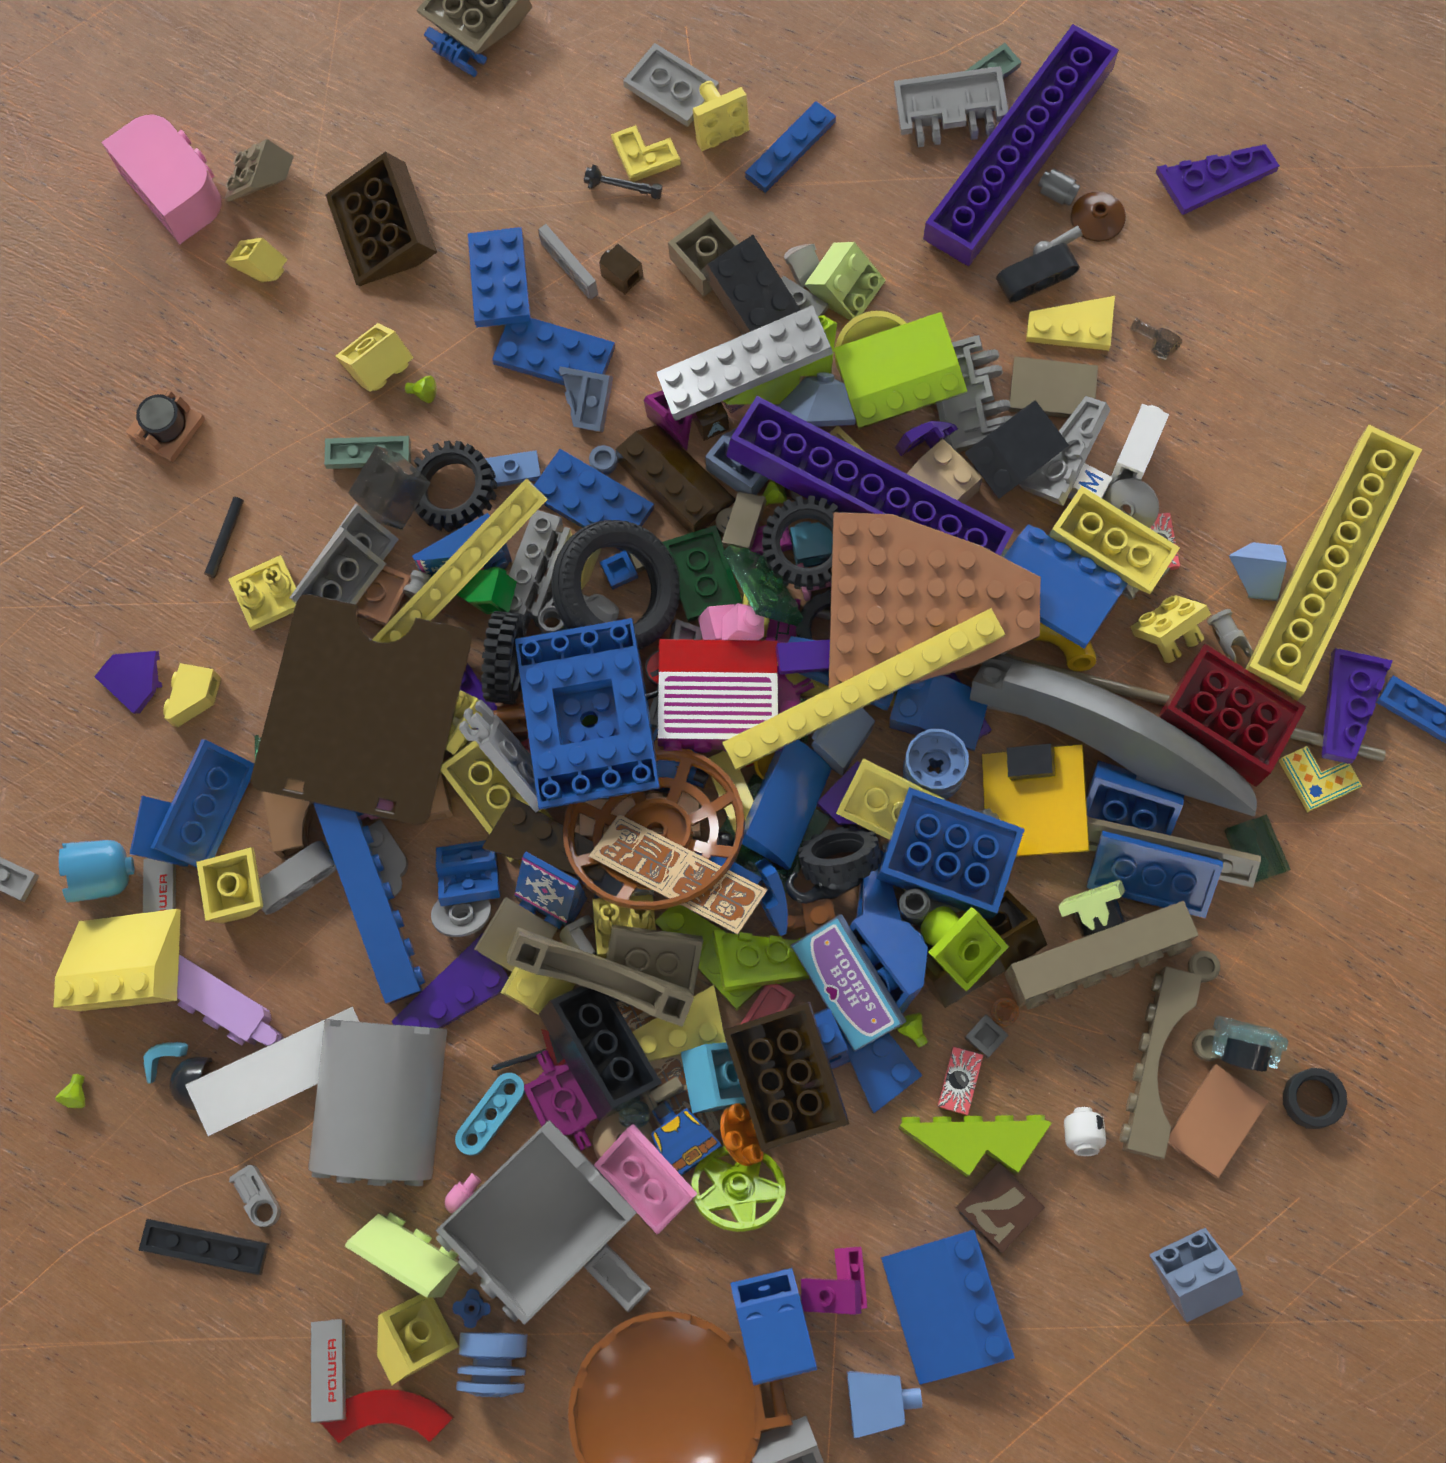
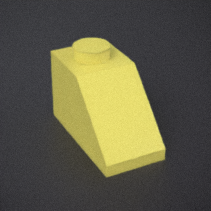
(257, 260)

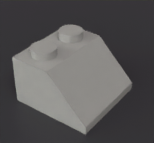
(789, 1445)

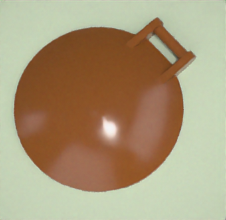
(669, 1394)

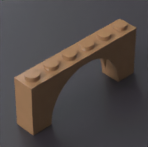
(291, 818)

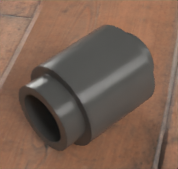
(1058, 187)
(914, 906)

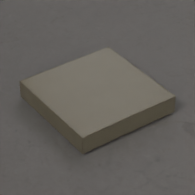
(502, 928)

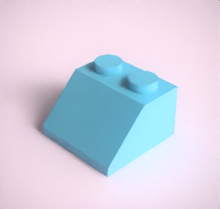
(711, 1078)

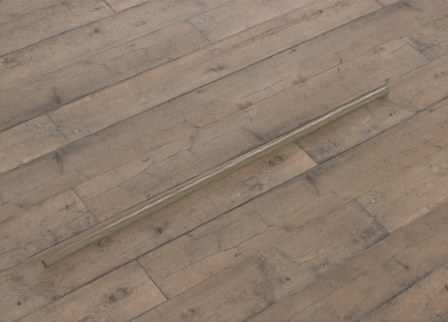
(1161, 699)

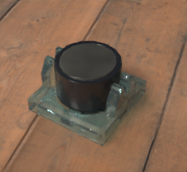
(1248, 1044)

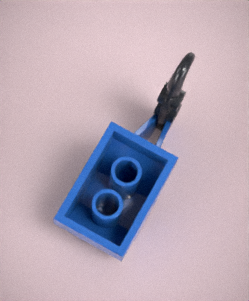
(888, 941)

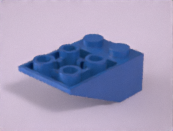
(773, 1326)

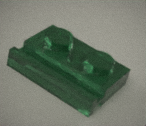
(1259, 839)

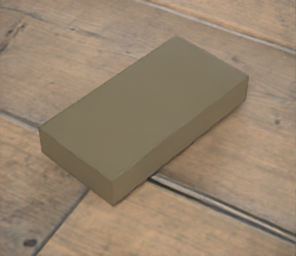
(744, 520)

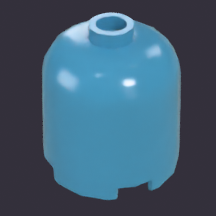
(94, 869)

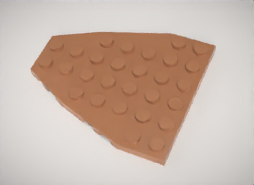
(911, 582)

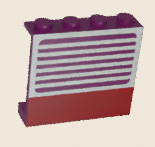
(714, 691)

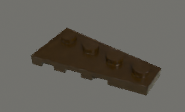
(525, 831)

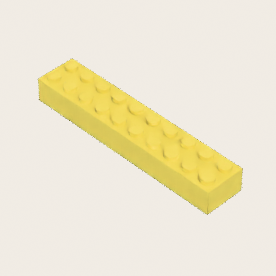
(1333, 561)

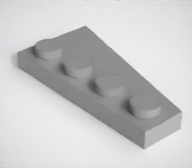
(1080, 431)

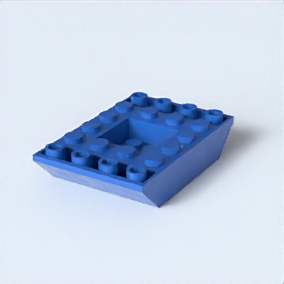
(577, 676)

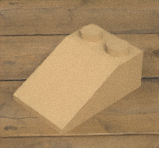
(947, 472)

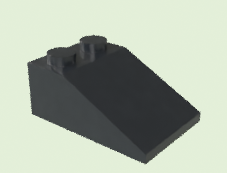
(1017, 449)

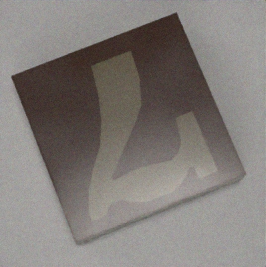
(1000, 1207)

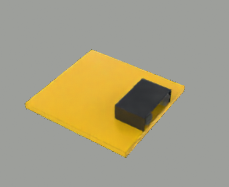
(1042, 793)

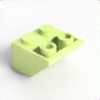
(845, 280)

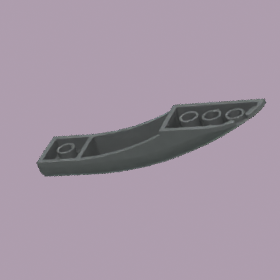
(1116, 728)

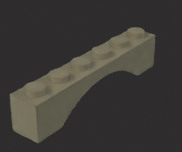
(561, 961)
(1147, 1125)

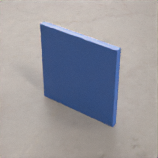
(149, 819)

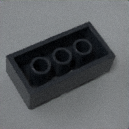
(749, 286)
(599, 1050)

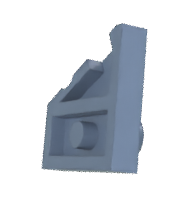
(587, 396)

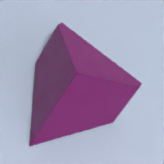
(659, 413)

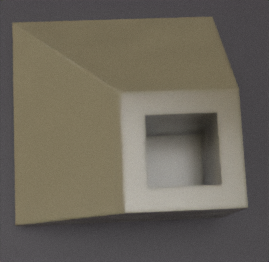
(258, 169)

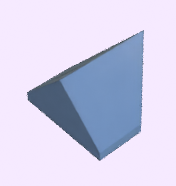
(1260, 569)

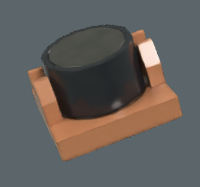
(162, 420)

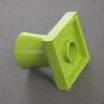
(962, 945)

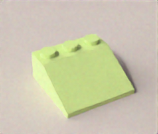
(406, 1255)

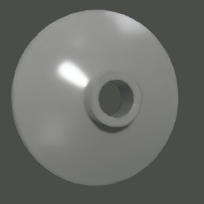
(1138, 496)
(460, 919)

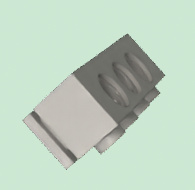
(531, 561)

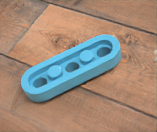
(477, 1121)

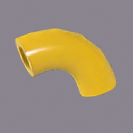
(1076, 657)

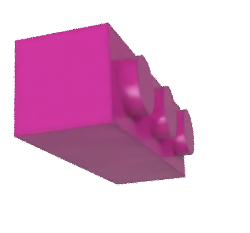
(850, 1267)

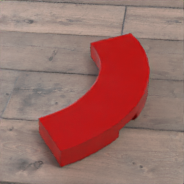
(391, 1407)

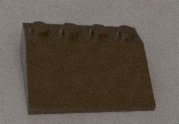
(380, 220)
(786, 1076)

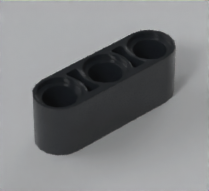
(1037, 272)

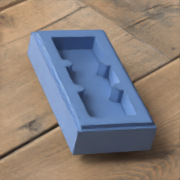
(515, 468)

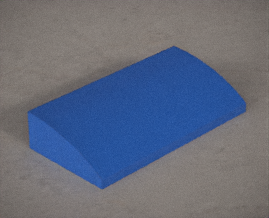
(785, 803)

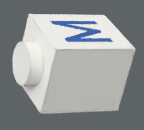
(1092, 480)

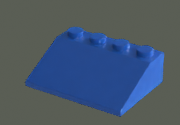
(1073, 589)
(950, 853)
(947, 1307)

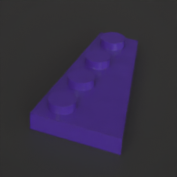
(1209, 179)
(1351, 699)
(455, 991)

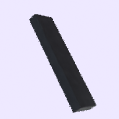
(203, 1246)

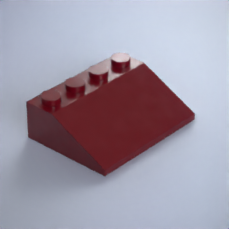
(1233, 714)

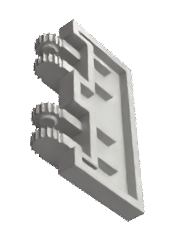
(951, 99)
(967, 409)

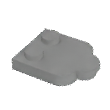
(391, 855)

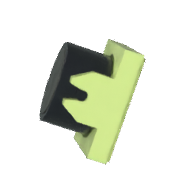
(1095, 908)

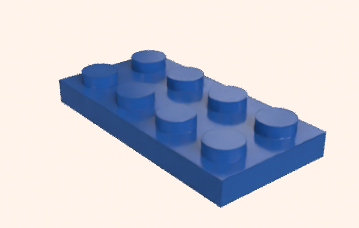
(498, 277)
(542, 348)
(588, 495)
(203, 804)
(1155, 873)

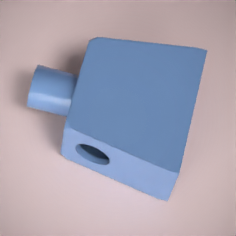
(879, 1402)

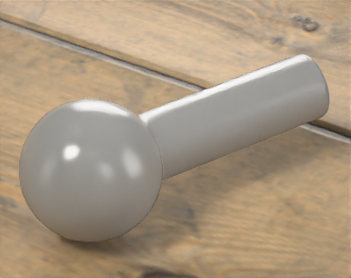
(1066, 238)

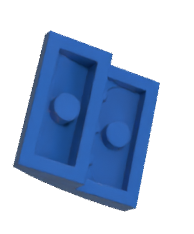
(466, 873)
(774, 899)

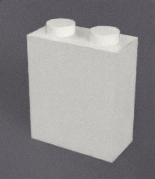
(1140, 443)

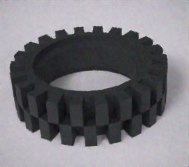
(480, 497)
(772, 535)
(500, 664)

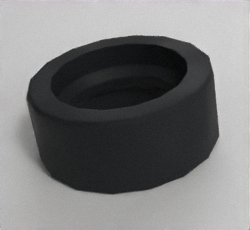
(1331, 1081)

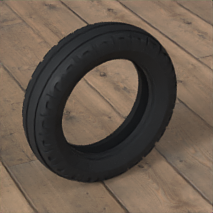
(641, 544)

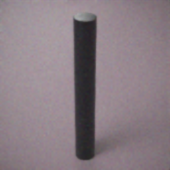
(223, 537)

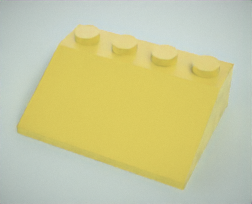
(120, 962)

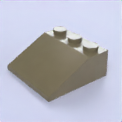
(475, 22)

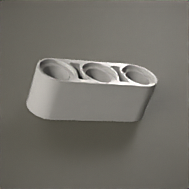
(296, 876)

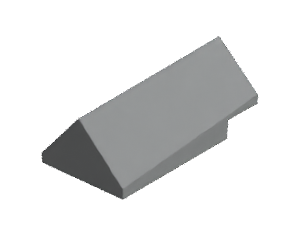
(348, 560)

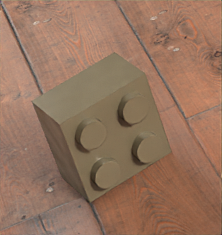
(698, 247)

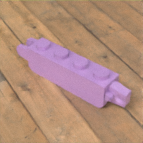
(223, 1006)

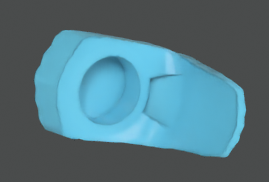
(164, 1049)

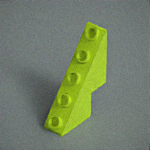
(779, 388)
(966, 1142)

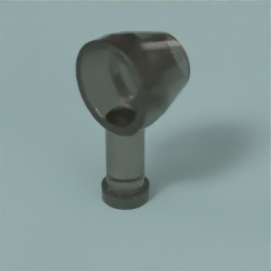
(1164, 341)

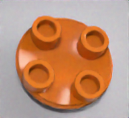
(740, 1135)

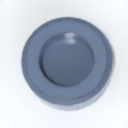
(603, 459)

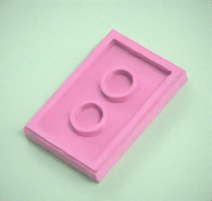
(645, 1179)

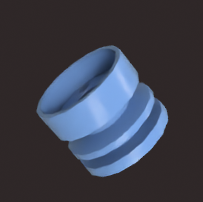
(939, 750)
(492, 1363)

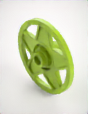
(739, 1190)

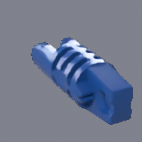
(453, 51)

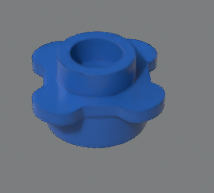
(480, 1308)

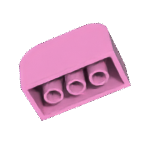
(166, 174)

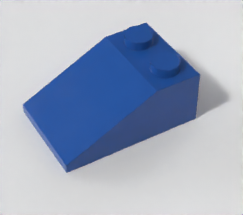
(938, 705)

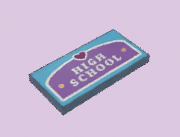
(848, 983)

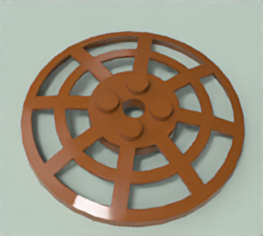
(667, 816)

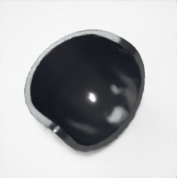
(184, 1073)

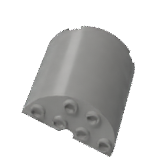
(377, 1102)
(535, 1223)

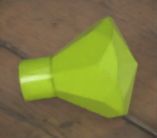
(424, 389)
(774, 493)
(914, 1029)
(72, 1095)

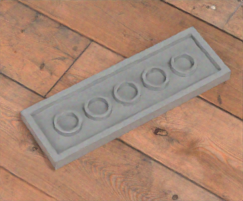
(744, 362)

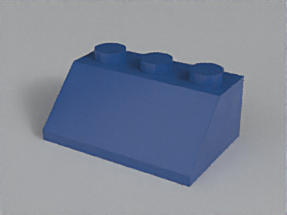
(1121, 799)

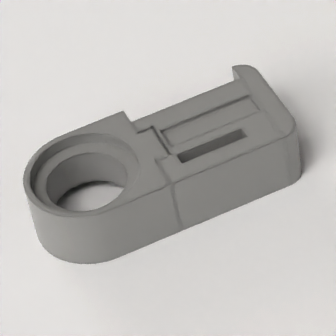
(255, 1192)

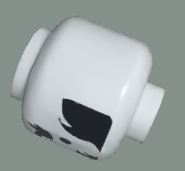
(1085, 1132)

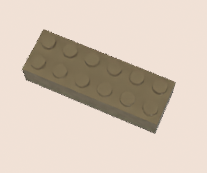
(1100, 954)

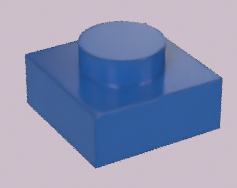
(618, 570)

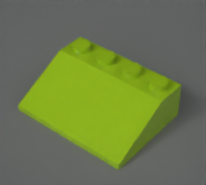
(900, 370)

